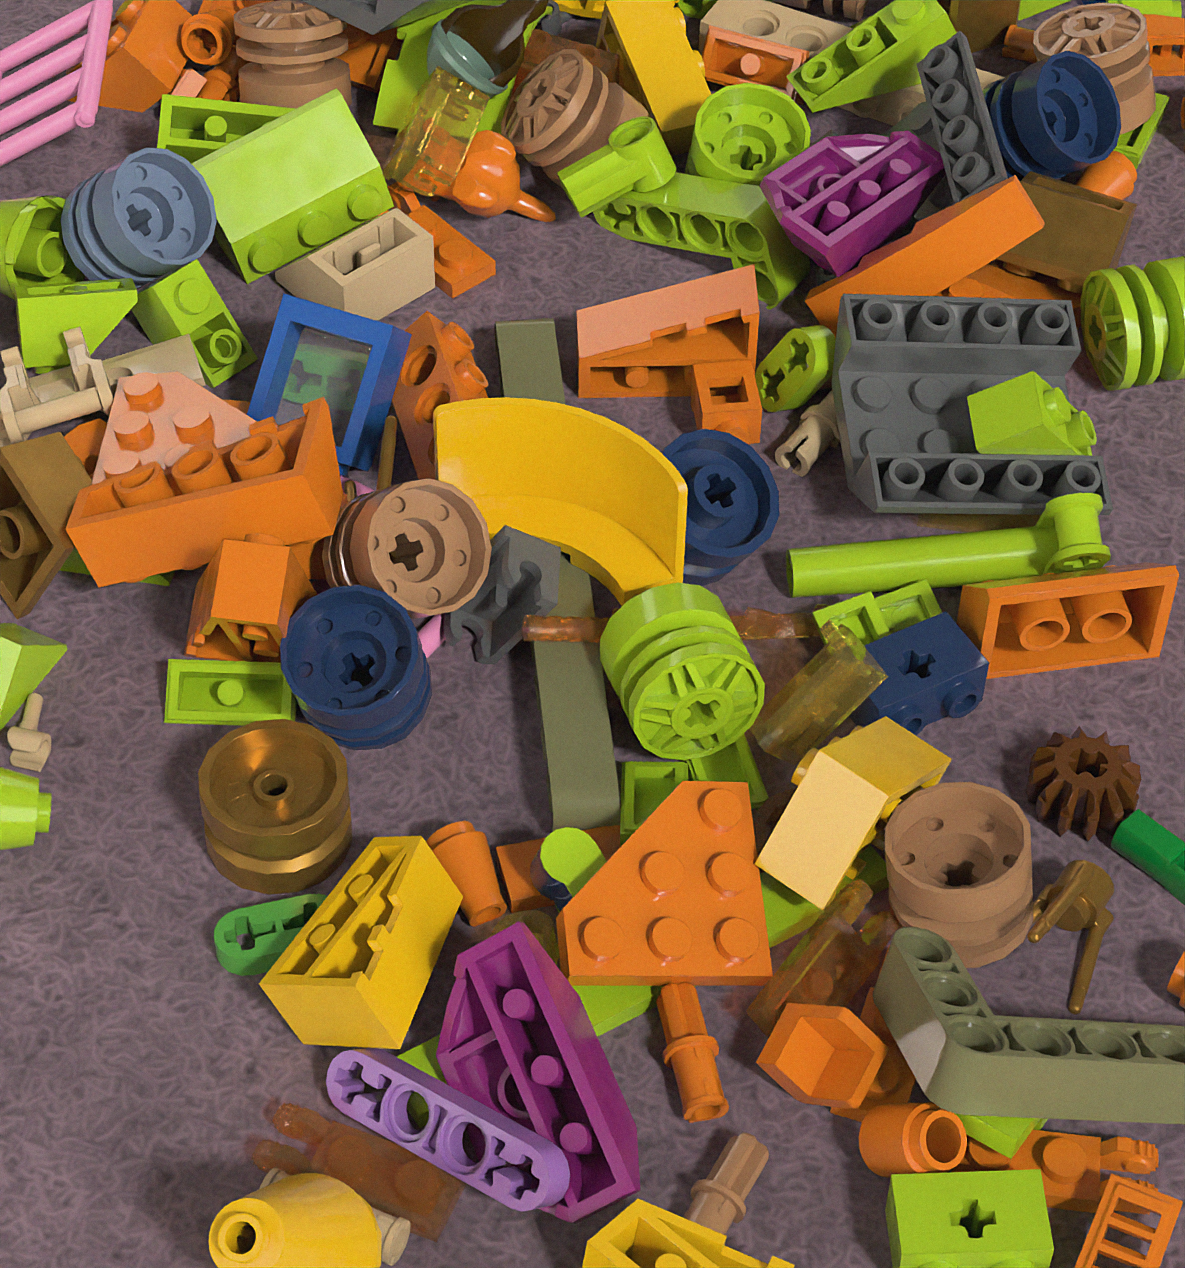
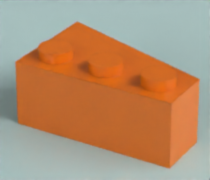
(653, 338)

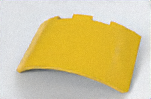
(569, 483)

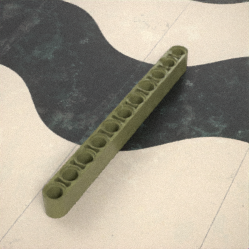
(567, 674)

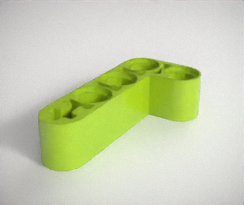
(713, 220)

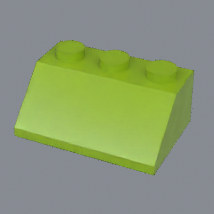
(293, 186)

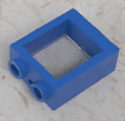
(351, 378)

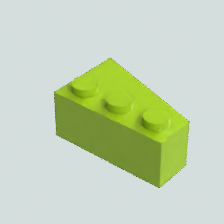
(201, 125)

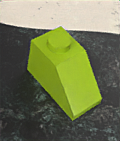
(58, 307)

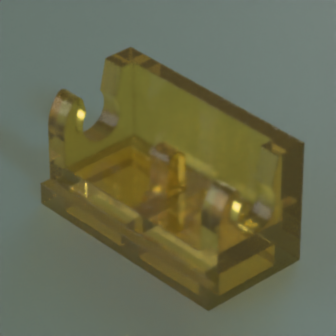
(435, 132)
(818, 696)

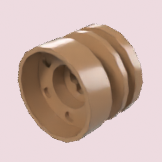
(1115, 41)
(290, 54)
(565, 112)
(437, 543)
(962, 869)

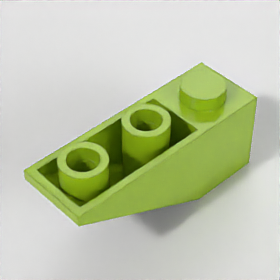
(874, 55)

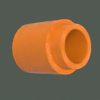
(911, 1139)

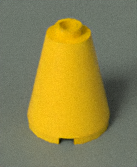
(297, 1224)

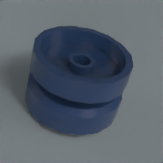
(728, 502)

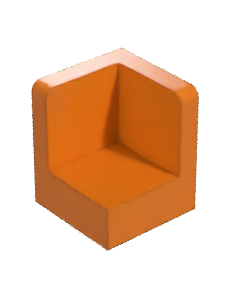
(822, 1055)

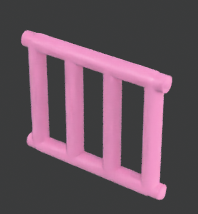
(83, 82)

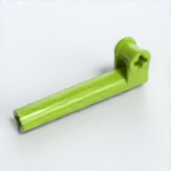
(1060, 542)

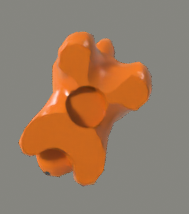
(490, 181)

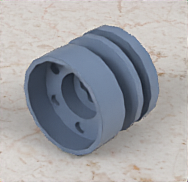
(139, 218)

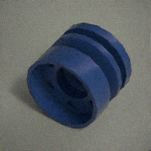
(1054, 116)
(352, 635)

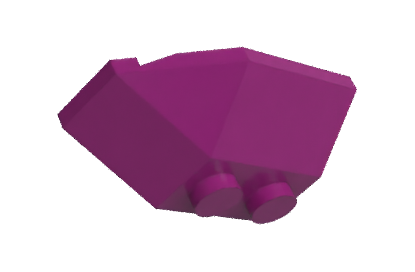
(852, 194)
(530, 1053)

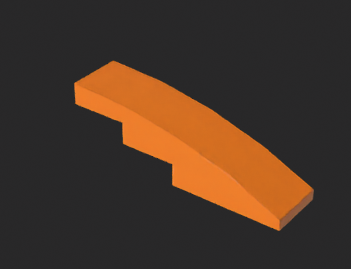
(937, 250)

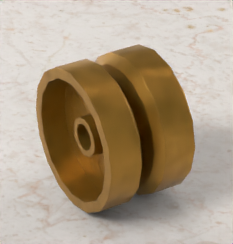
(276, 806)

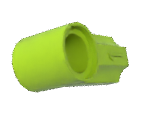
(631, 161)

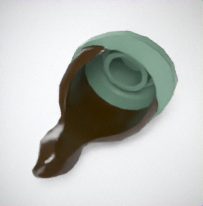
(483, 43)

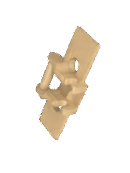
(83, 386)

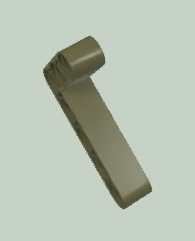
(1021, 1064)

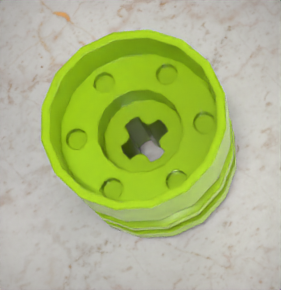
(746, 134)
(1135, 323)
(681, 671)

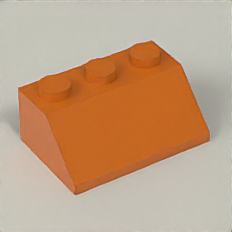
(1069, 617)

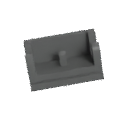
(518, 583)

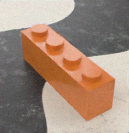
(175, 518)

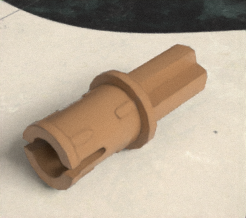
(722, 1194)

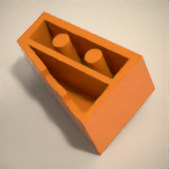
(246, 601)

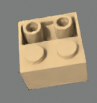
(366, 268)

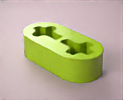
(796, 368)

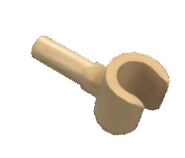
(29, 745)

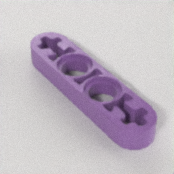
(442, 1136)

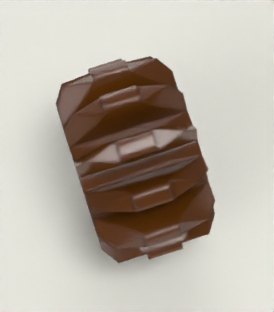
(1083, 783)

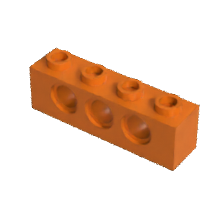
(434, 373)

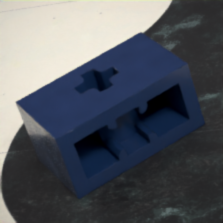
(930, 674)

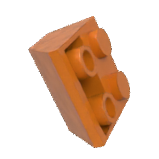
(142, 54)

